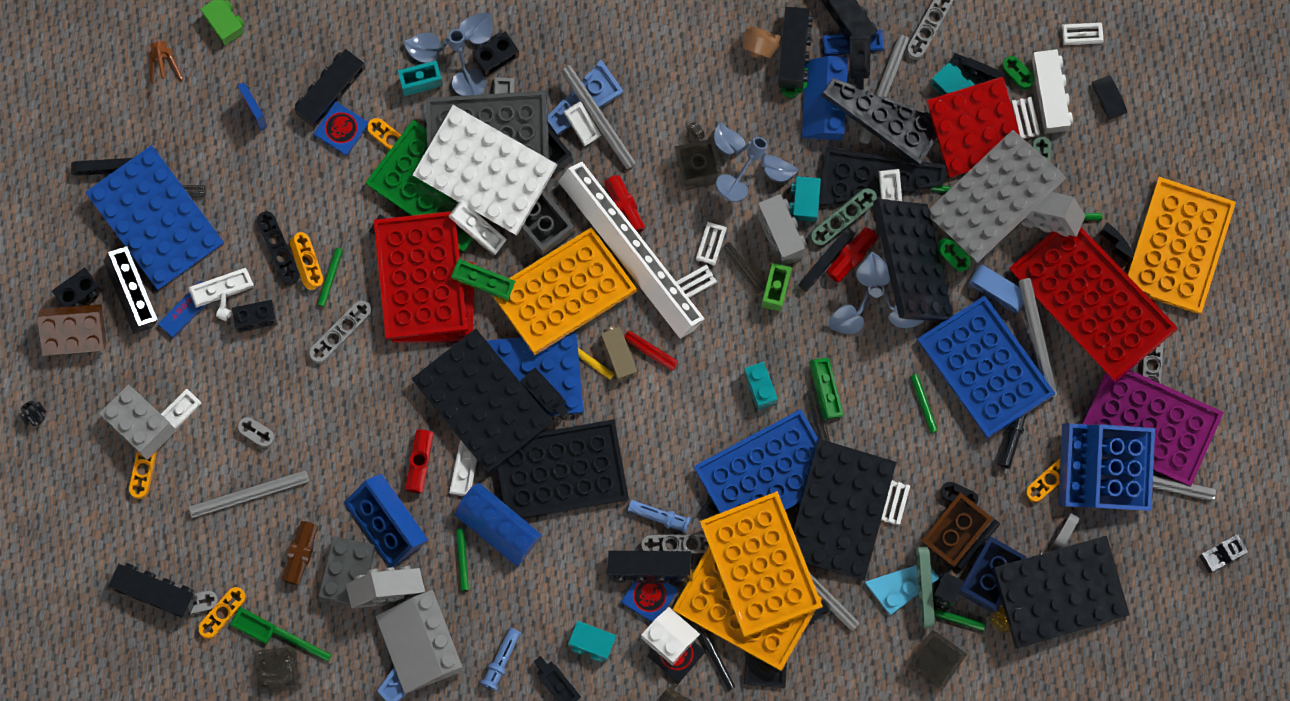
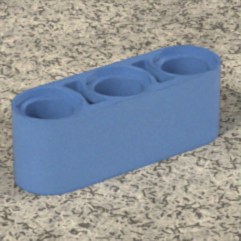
(997, 288)

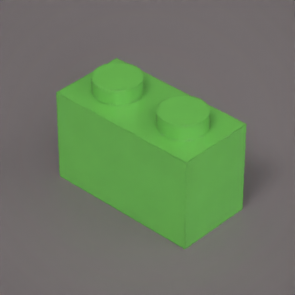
(222, 20)
(776, 287)

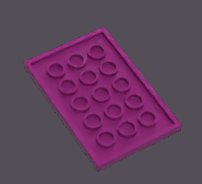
(1180, 422)

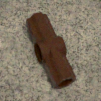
(300, 553)

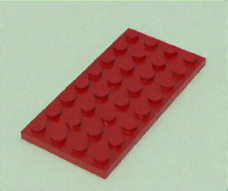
(1094, 301)

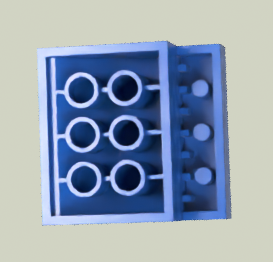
(1106, 466)

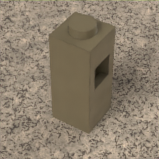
(618, 353)

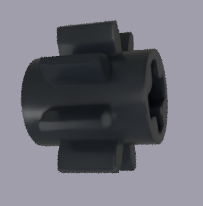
(32, 413)

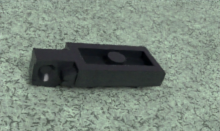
(859, 59)
(975, 67)
(544, 393)
(556, 681)

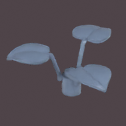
(426, 46)
(729, 142)
(874, 274)

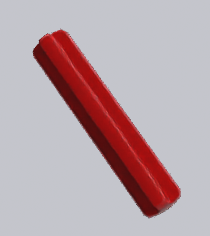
(650, 350)

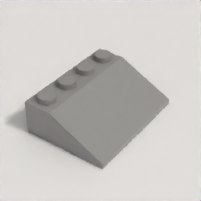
(419, 642)

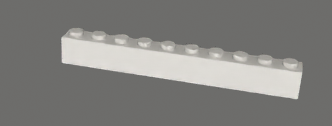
(631, 250)

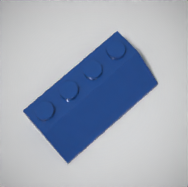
(821, 117)
(385, 520)
(497, 524)

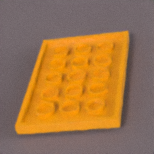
(1180, 244)
(565, 291)
(761, 564)
(709, 606)

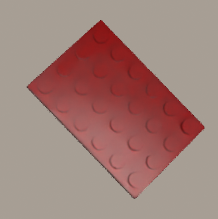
(415, 275)

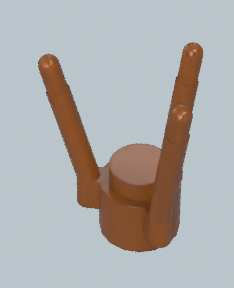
(159, 53)

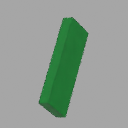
(483, 279)
(826, 388)

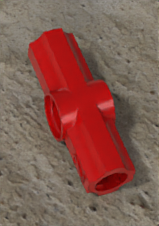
(624, 201)
(852, 254)
(421, 448)

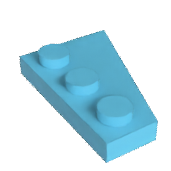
(897, 588)

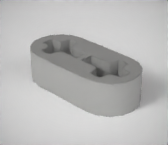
(254, 436)
(1066, 531)
(199, 608)

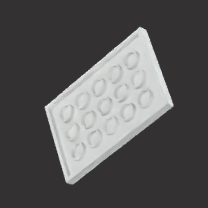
(485, 169)

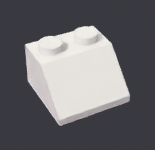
(670, 635)

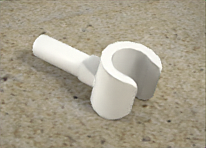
(222, 312)

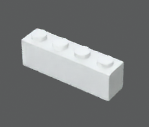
(1051, 91)

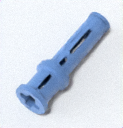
(669, 518)
(498, 669)

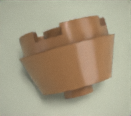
(760, 42)

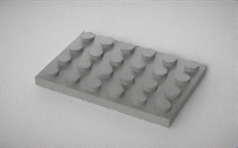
(995, 195)

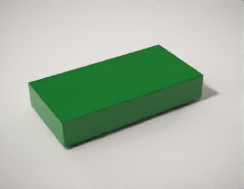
(253, 625)

